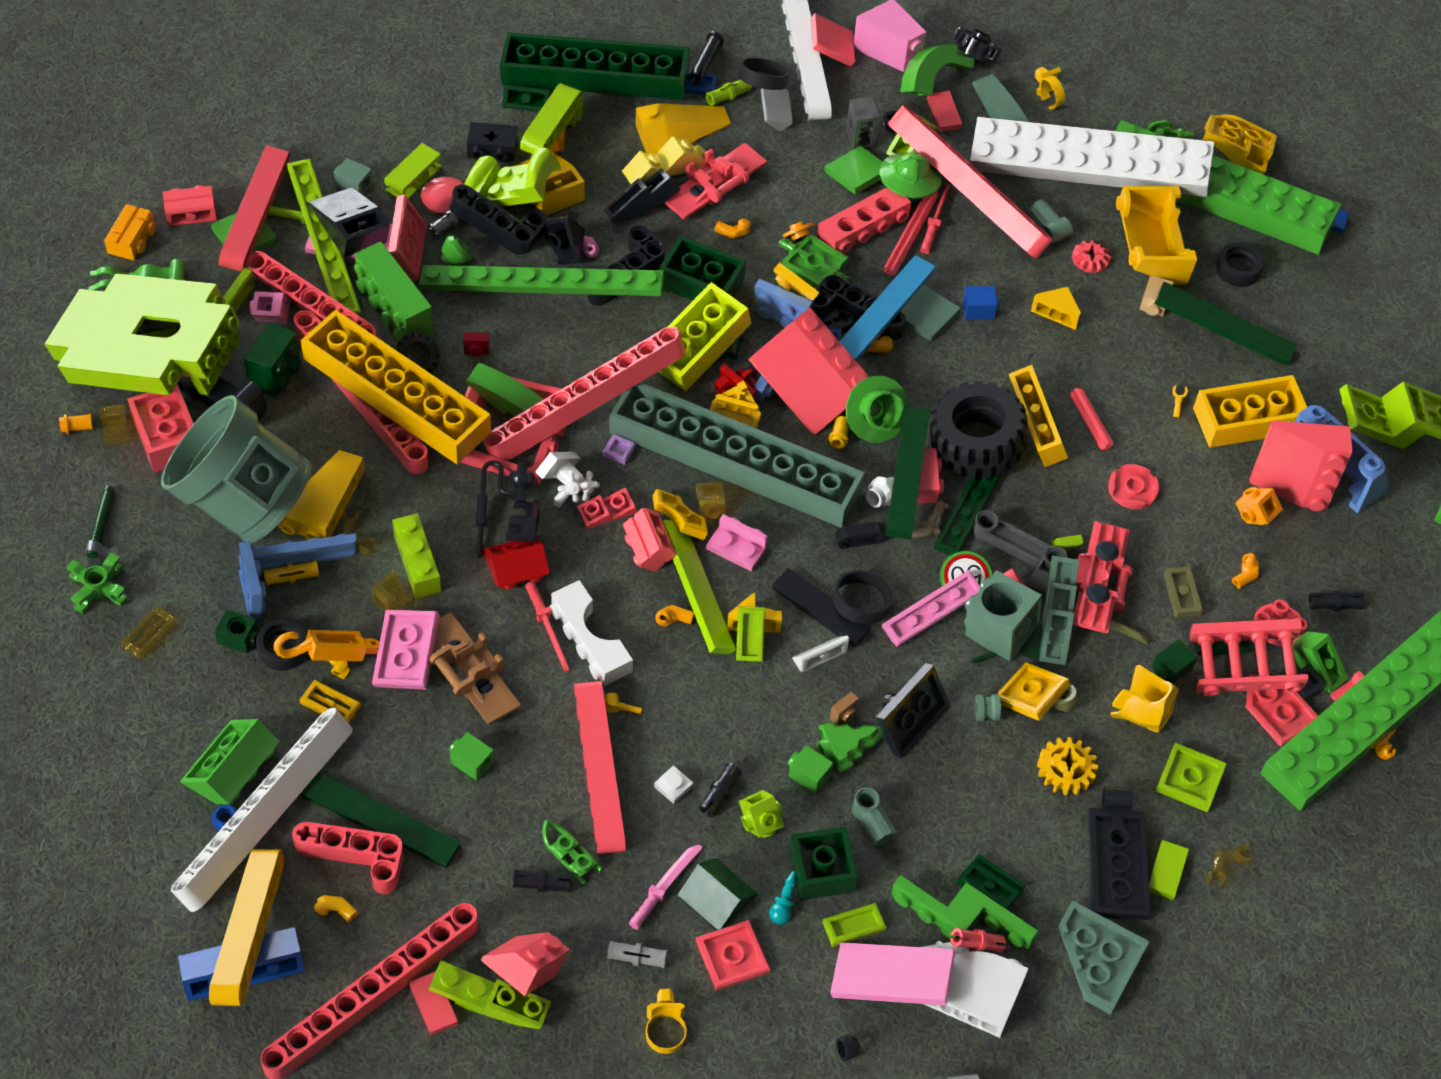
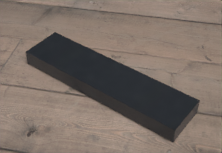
(818, 606)

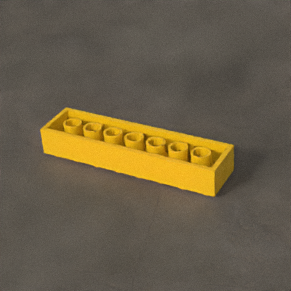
(396, 386)

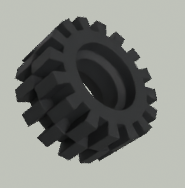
(425, 343)

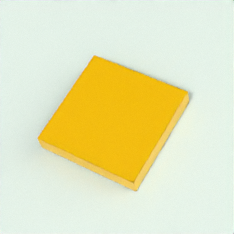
(1033, 691)

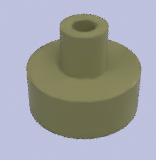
(1067, 700)

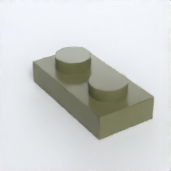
(1182, 592)

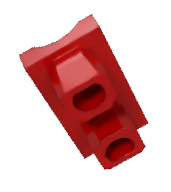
(730, 379)

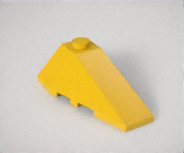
(690, 122)

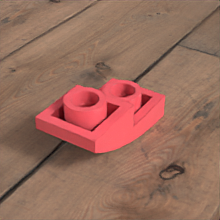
(601, 511)

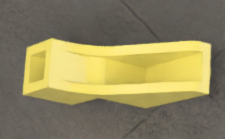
(671, 158)

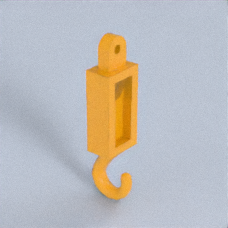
(328, 645)

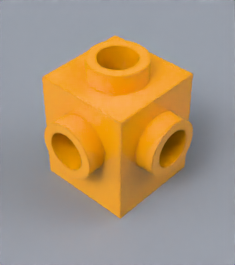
(1259, 505)

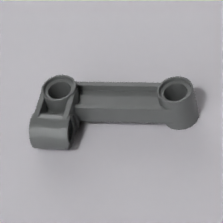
(1018, 545)

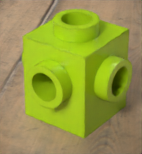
(761, 814)

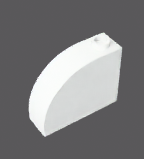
(983, 990)

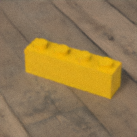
(1039, 416)

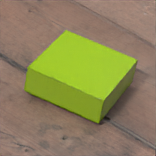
(1068, 543)

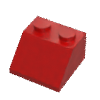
(516, 563)

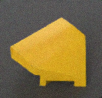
(737, 405)

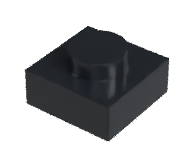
(1314, 683)

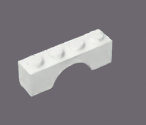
(606, 657)

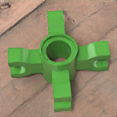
(93, 575)

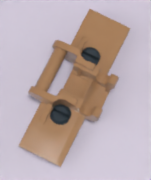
(481, 669)

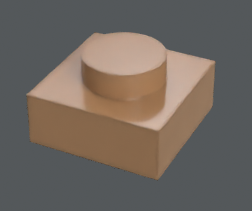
(844, 709)

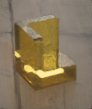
(114, 424)
(389, 594)

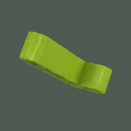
(560, 110)

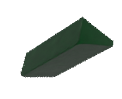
(525, 98)

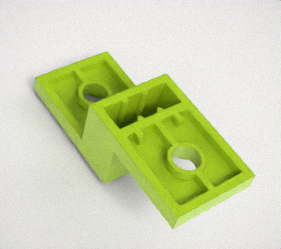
(1396, 417)

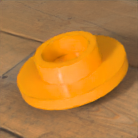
(798, 230)

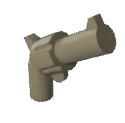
(933, 522)

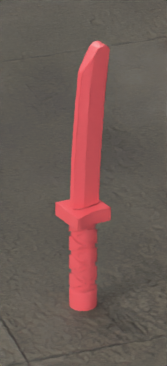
(934, 224)
(544, 615)

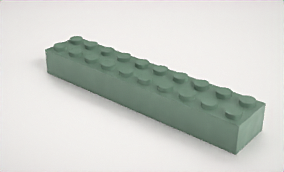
(737, 453)

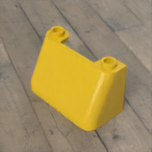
(1154, 232)

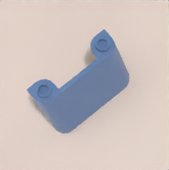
(1363, 467)

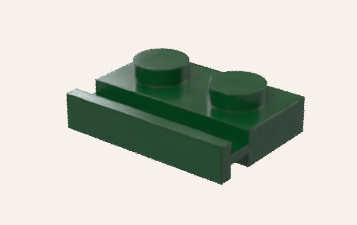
(991, 881)

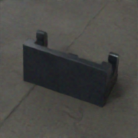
(524, 527)

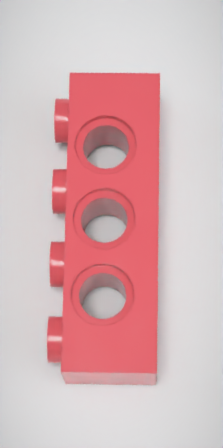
(864, 220)

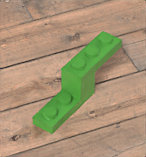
(964, 912)

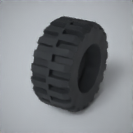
(979, 405)

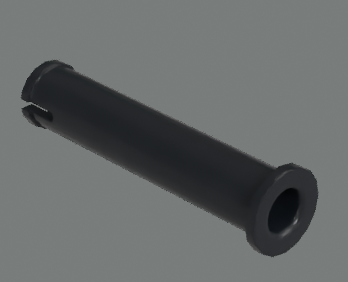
(713, 42)

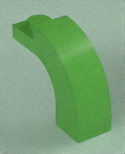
(923, 67)

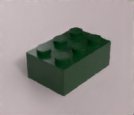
(694, 266)

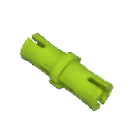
(727, 92)

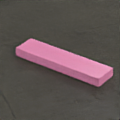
(931, 609)

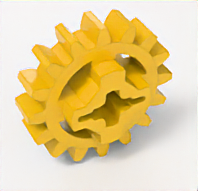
(1055, 768)

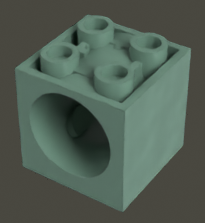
(1002, 633)

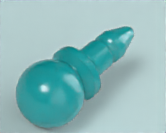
(780, 911)

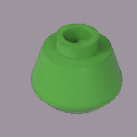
(455, 251)

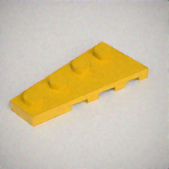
(792, 283)

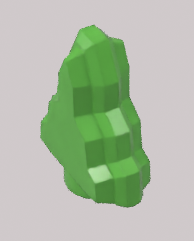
(846, 743)

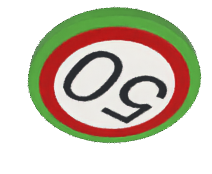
(961, 562)

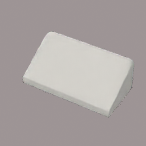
(821, 653)

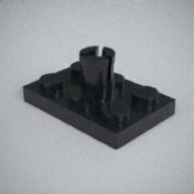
(912, 710)

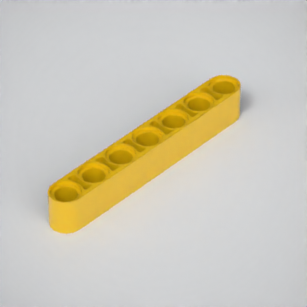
(246, 928)

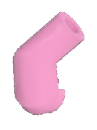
(590, 247)

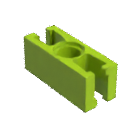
(413, 172)

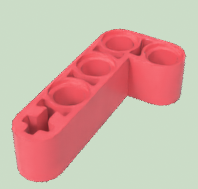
(347, 850)

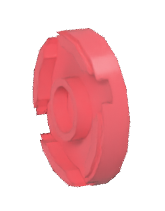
(1131, 493)

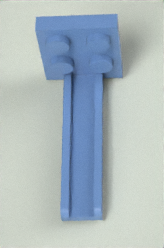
(780, 306)
(268, 557)

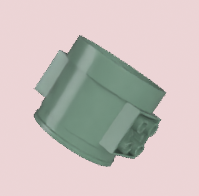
(236, 470)

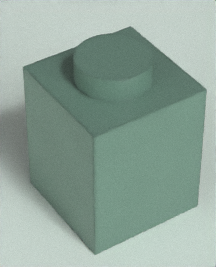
(353, 175)

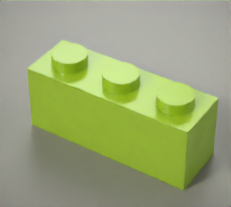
(416, 556)

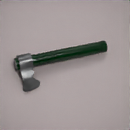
(94, 547)

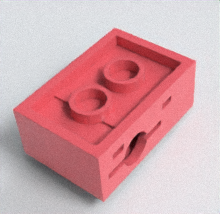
(160, 424)

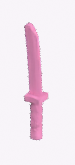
(657, 892)

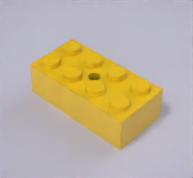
(1247, 409)

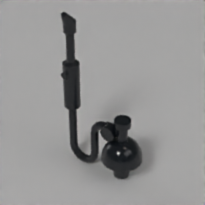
(519, 479)

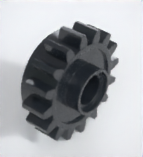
(976, 44)

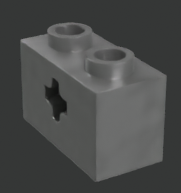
(862, 123)

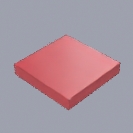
(832, 40)
(732, 955)

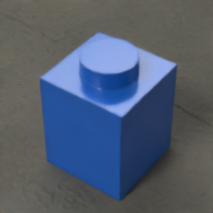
(980, 302)

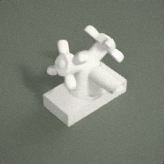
(562, 466)

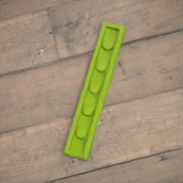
(699, 591)

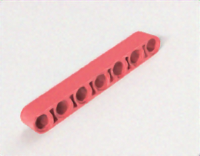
(254, 208)
(304, 295)
(599, 767)

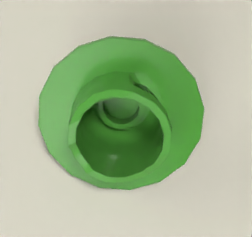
(910, 175)
(880, 398)

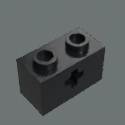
(492, 140)

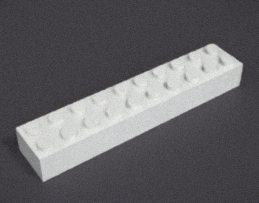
(1091, 155)

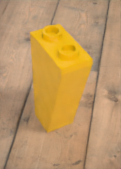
(325, 497)

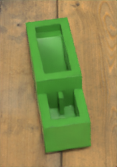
(502, 390)

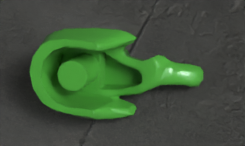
(1164, 128)

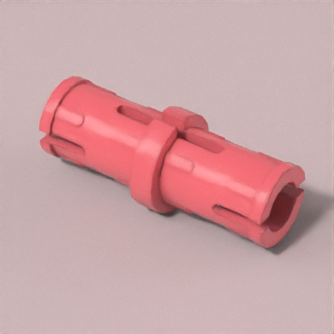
(978, 940)

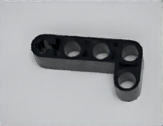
(468, 205)
(646, 253)
(841, 294)
(248, 393)

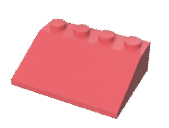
(809, 370)
(1303, 462)

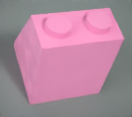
(889, 35)

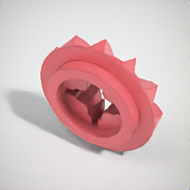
(1082, 258)

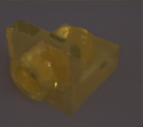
(711, 500)

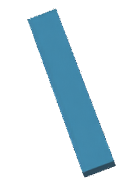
(887, 306)

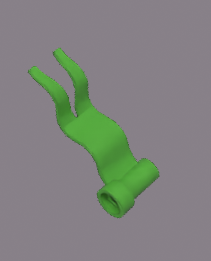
(175, 271)

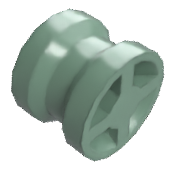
(987, 707)

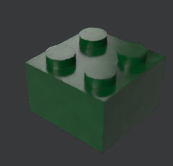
(273, 359)
(823, 863)

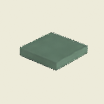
(929, 313)

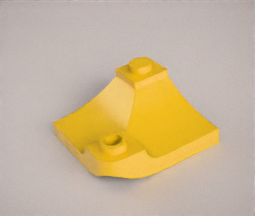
(1241, 141)

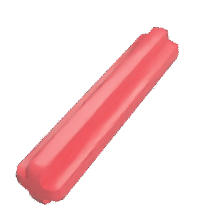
(1091, 419)

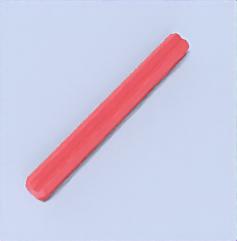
(909, 234)

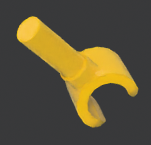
(1178, 400)
(340, 669)
(612, 704)

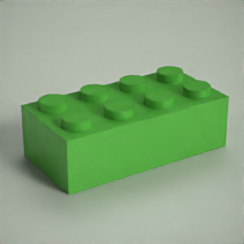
(392, 292)

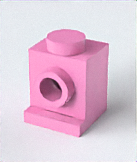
(276, 302)

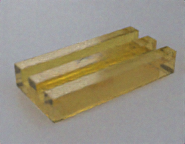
(134, 649)

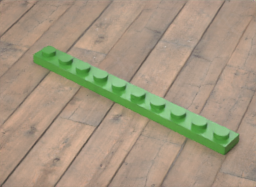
(542, 280)

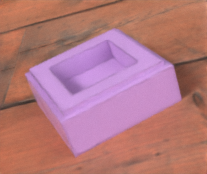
(619, 449)

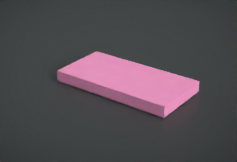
(893, 973)

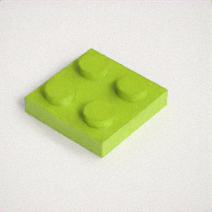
(1191, 777)

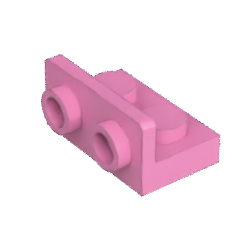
(738, 542)

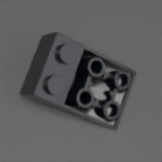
(351, 221)

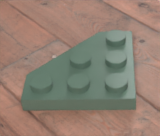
(1100, 955)

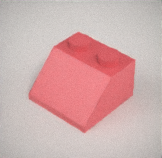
(528, 960)

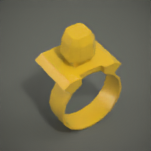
(1048, 83)
(665, 1007)

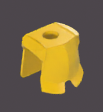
(1147, 702)

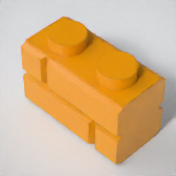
(130, 232)

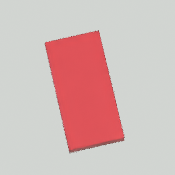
(944, 111)
(434, 1008)

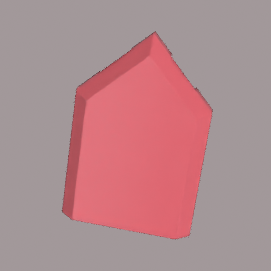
(1280, 712)

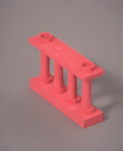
(1259, 632)

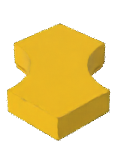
(675, 509)

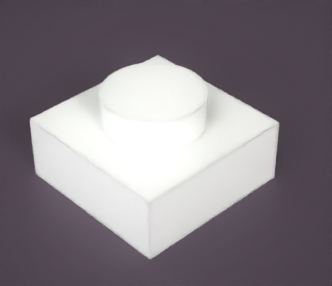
(673, 784)

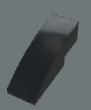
(642, 197)

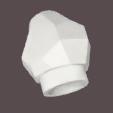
(880, 492)

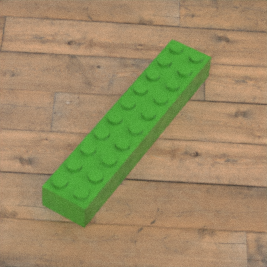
(1262, 202)
(1359, 719)

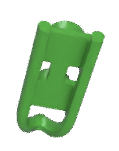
(565, 846)

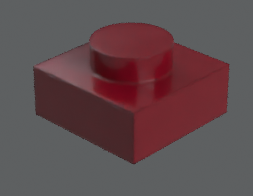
(476, 344)

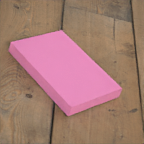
(406, 649)

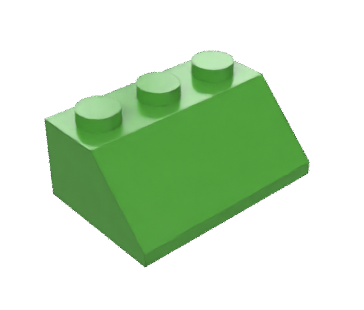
(231, 761)

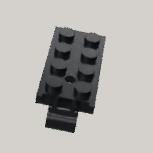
(1118, 870)

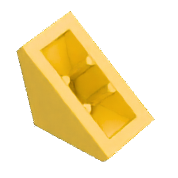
(1057, 306)

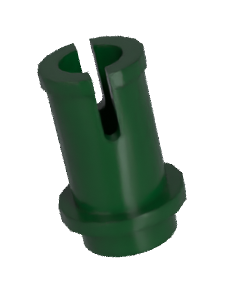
(731, 352)

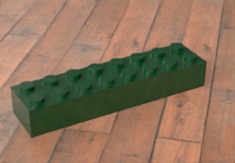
(595, 65)

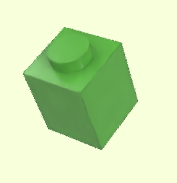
(471, 756)
(809, 768)

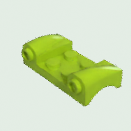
(516, 183)

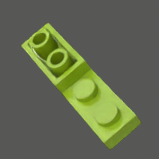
(489, 998)

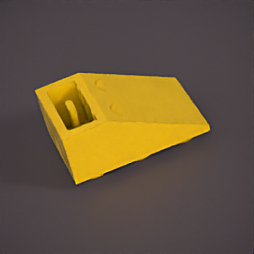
(561, 189)

